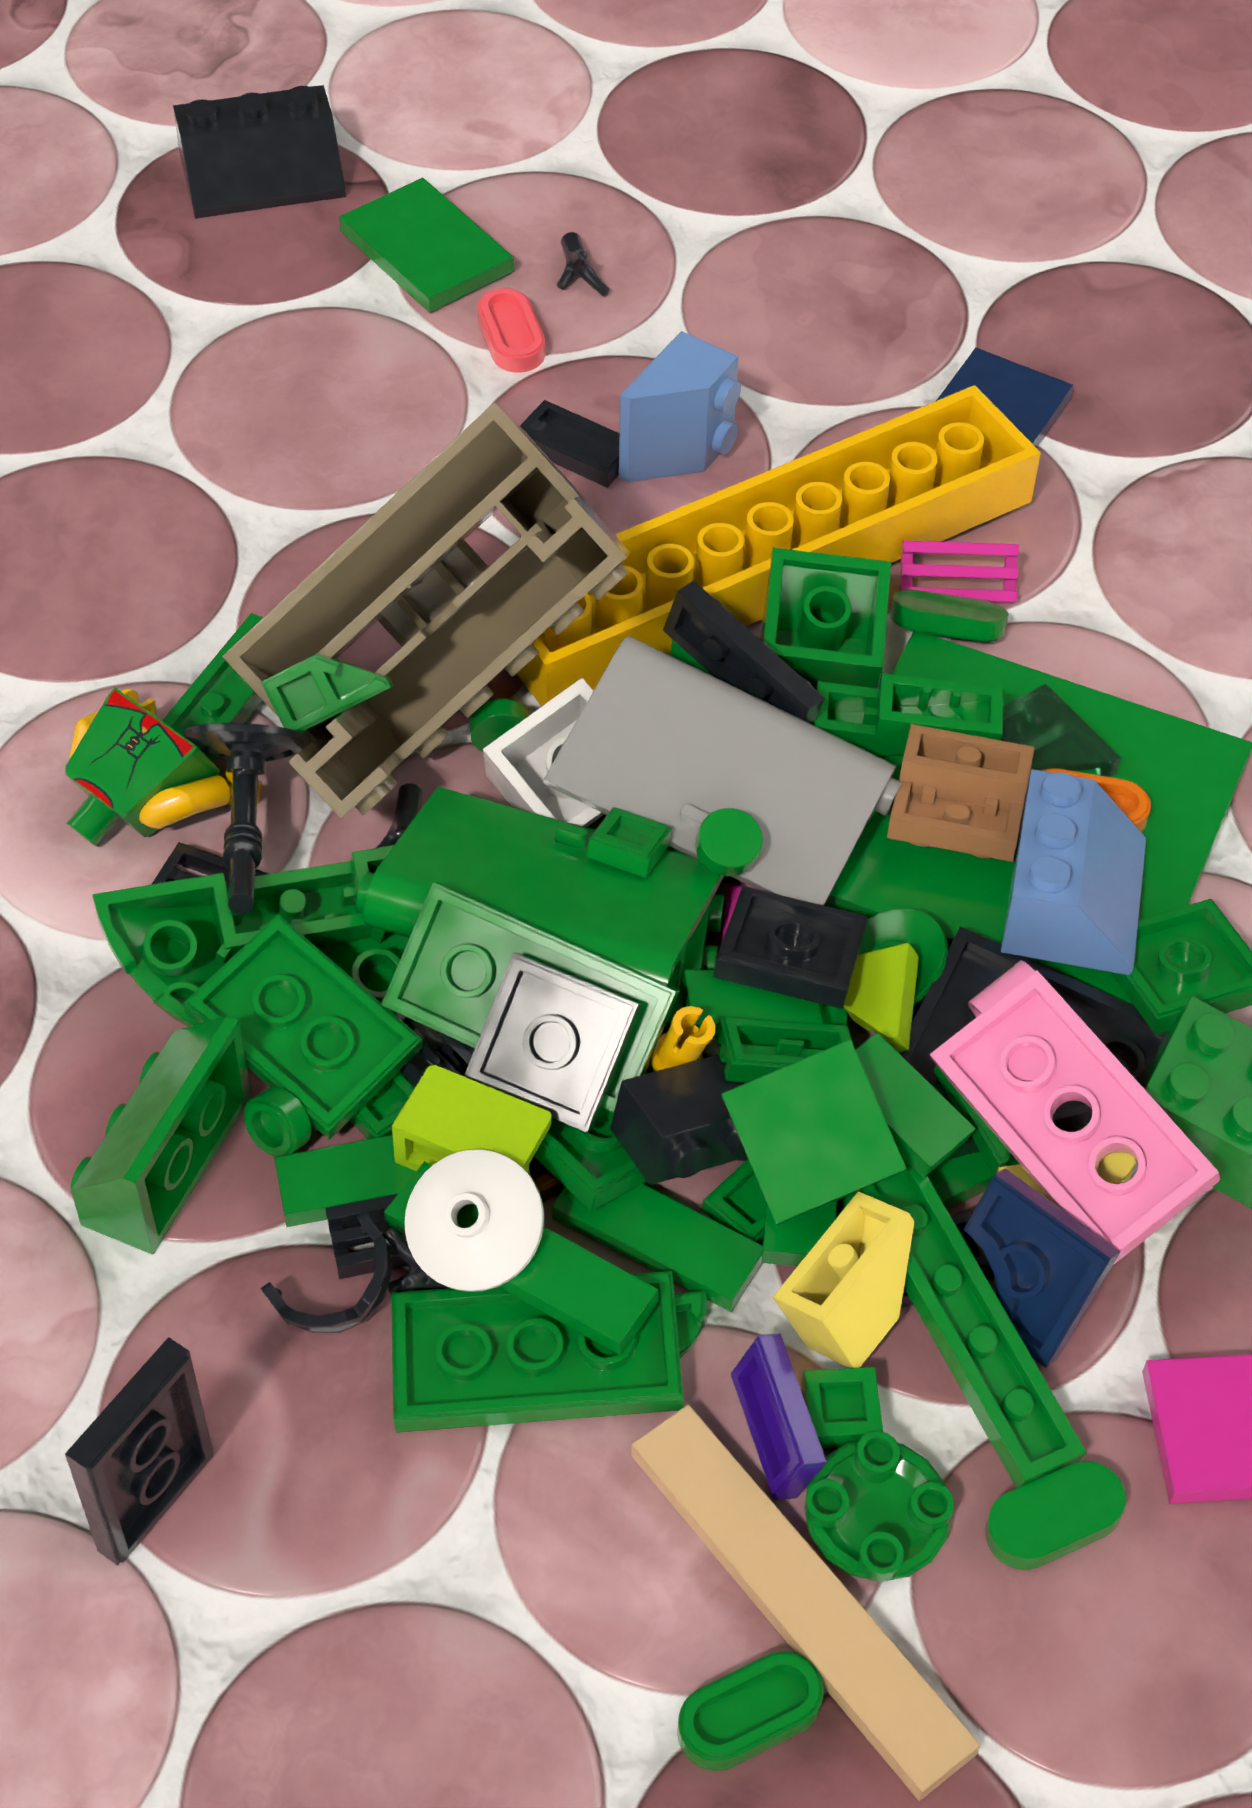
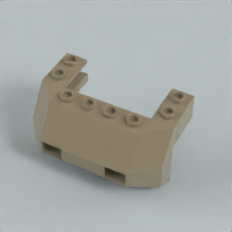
(437, 601)

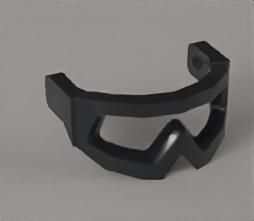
(365, 1307)

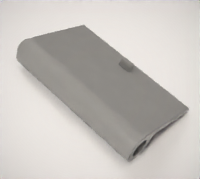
(688, 744)

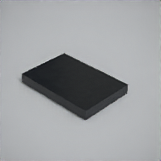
(141, 1452)

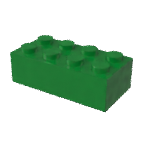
(1206, 1089)

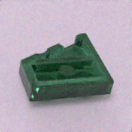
(1056, 734)

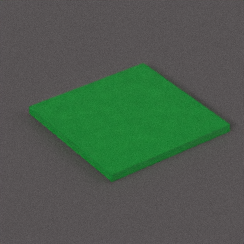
(1178, 763)

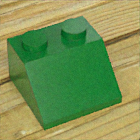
(827, 615)

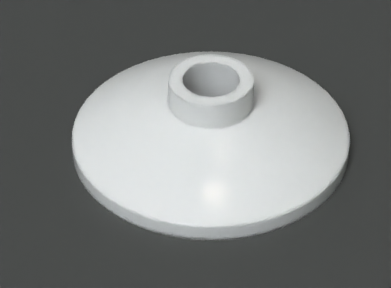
(499, 1241)

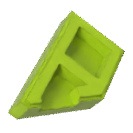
(884, 993)

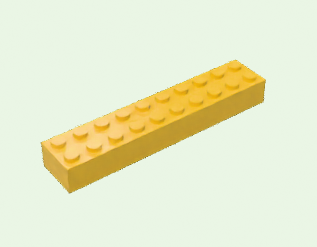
(855, 498)

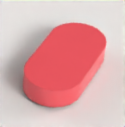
(511, 330)

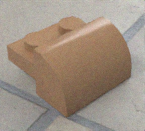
(961, 793)

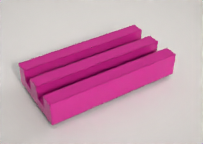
(1008, 573)

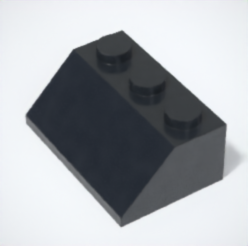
(259, 151)

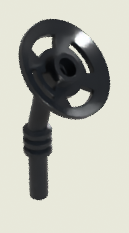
(246, 751)

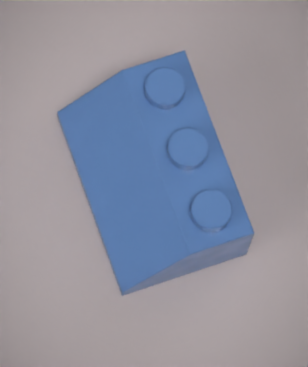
(1075, 877)

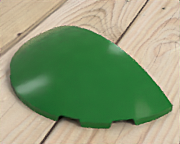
(184, 932)

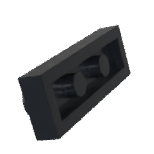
(736, 654)

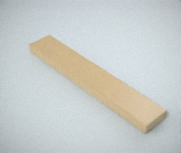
(806, 1602)

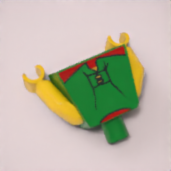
(139, 770)

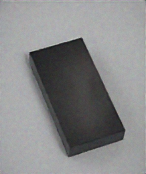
(575, 442)

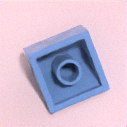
(679, 411)

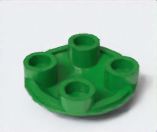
(878, 1509)

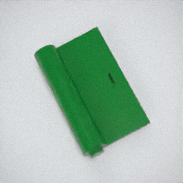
(542, 876)

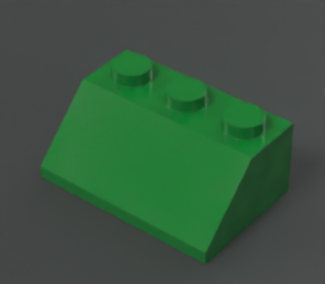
(164, 1135)

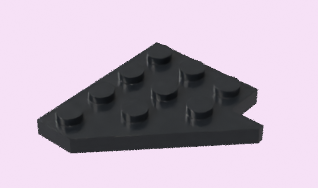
(978, 962)

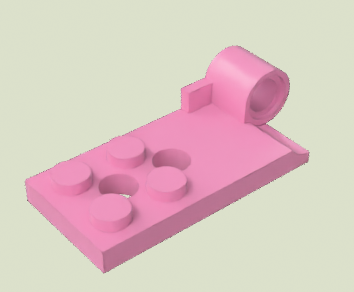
(1032, 1056)

